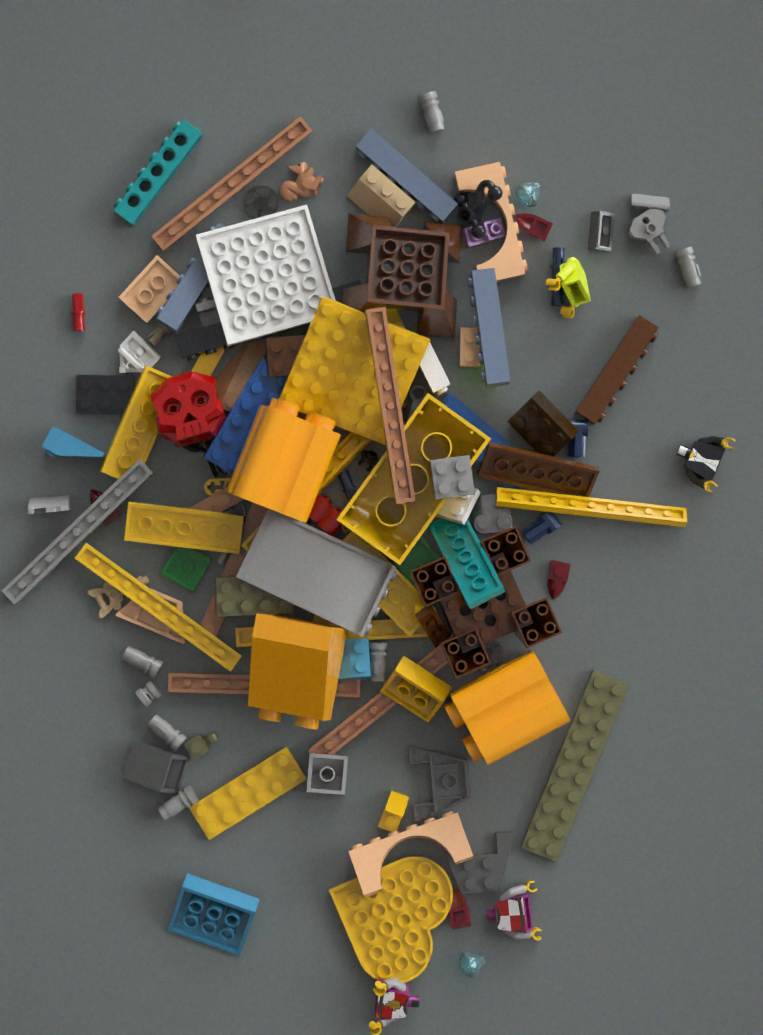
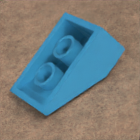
(65, 445)
(355, 660)

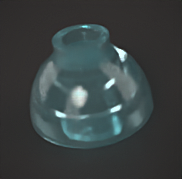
(528, 193)
(471, 963)

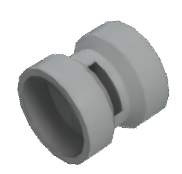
(153, 693)

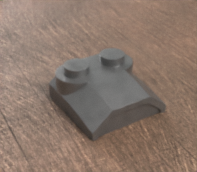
(489, 517)

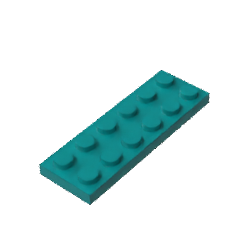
(467, 561)

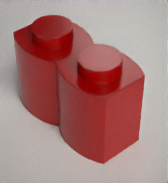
(325, 515)

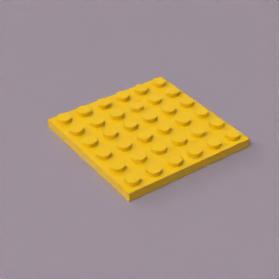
(337, 373)

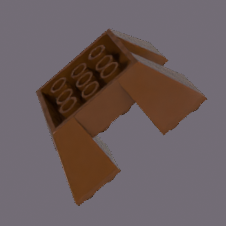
(427, 293)
(466, 647)

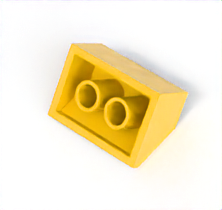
(416, 689)

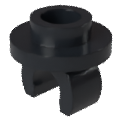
(369, 457)

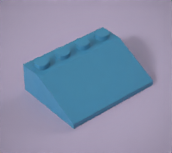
(213, 914)

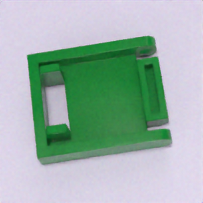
(417, 557)

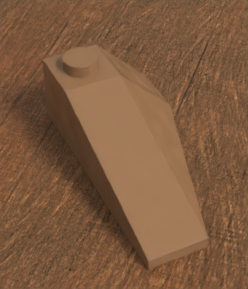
(237, 373)

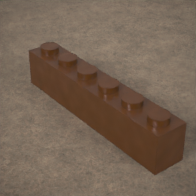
(616, 370)

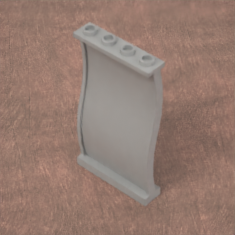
(317, 572)

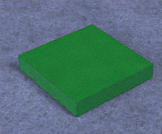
(186, 567)

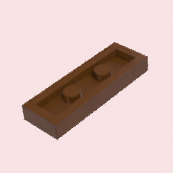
(432, 625)

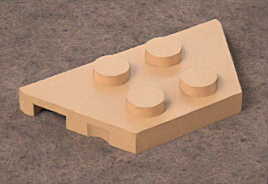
(138, 615)

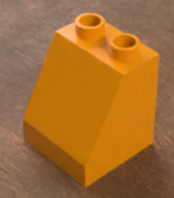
(295, 668)

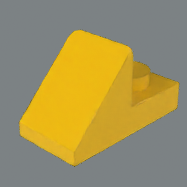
(393, 811)

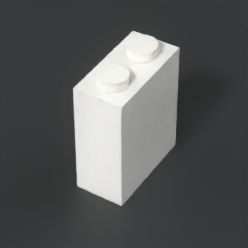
(433, 372)

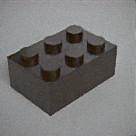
(543, 425)

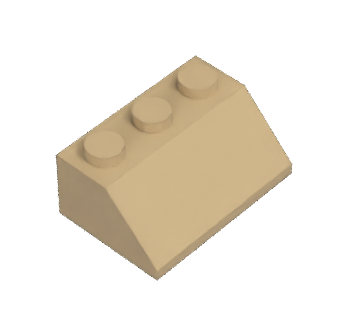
(380, 197)

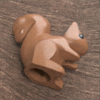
(304, 186)

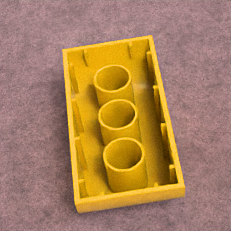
(430, 435)

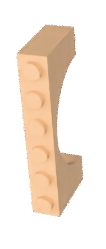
(508, 260)
(444, 831)

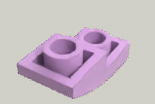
(494, 231)

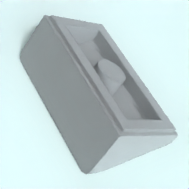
(648, 202)

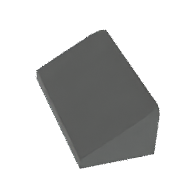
(601, 231)

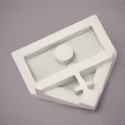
(136, 353)

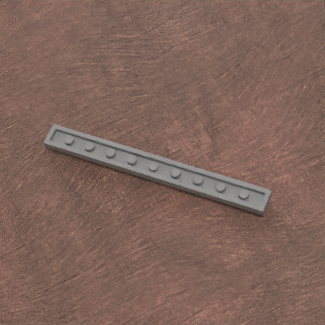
(77, 532)

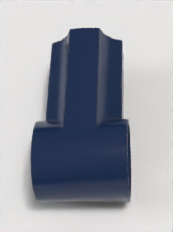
(577, 445)
(544, 525)

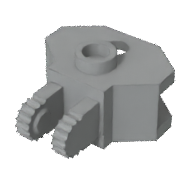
(651, 230)

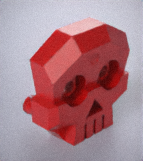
(184, 394)

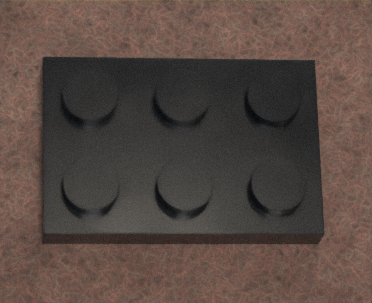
(103, 393)

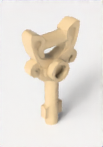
(114, 595)

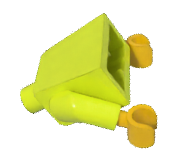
(574, 284)

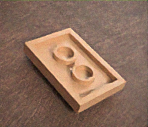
(150, 289)

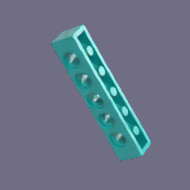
(181, 129)

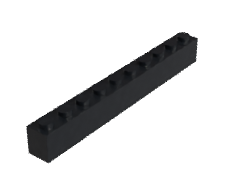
(212, 337)

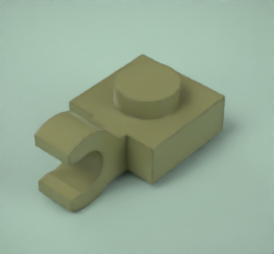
(198, 745)

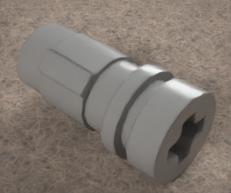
(431, 111)
(689, 270)
(377, 660)
(142, 661)
(166, 732)
(178, 803)

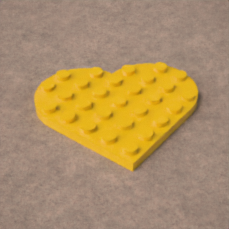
(394, 925)

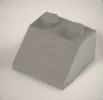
(327, 774)

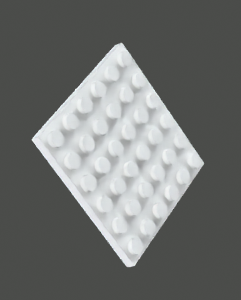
(265, 274)

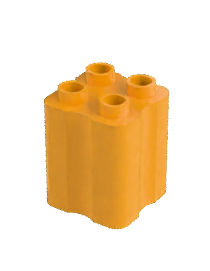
(284, 459)
(506, 708)

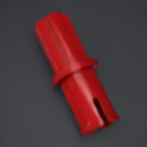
(78, 312)

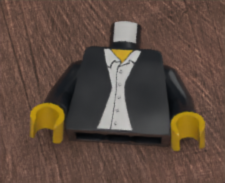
(704, 459)

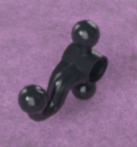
(474, 214)

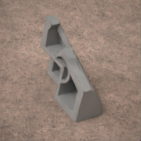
(49, 504)

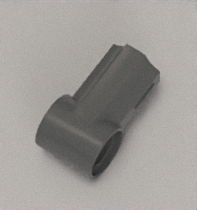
(413, 402)

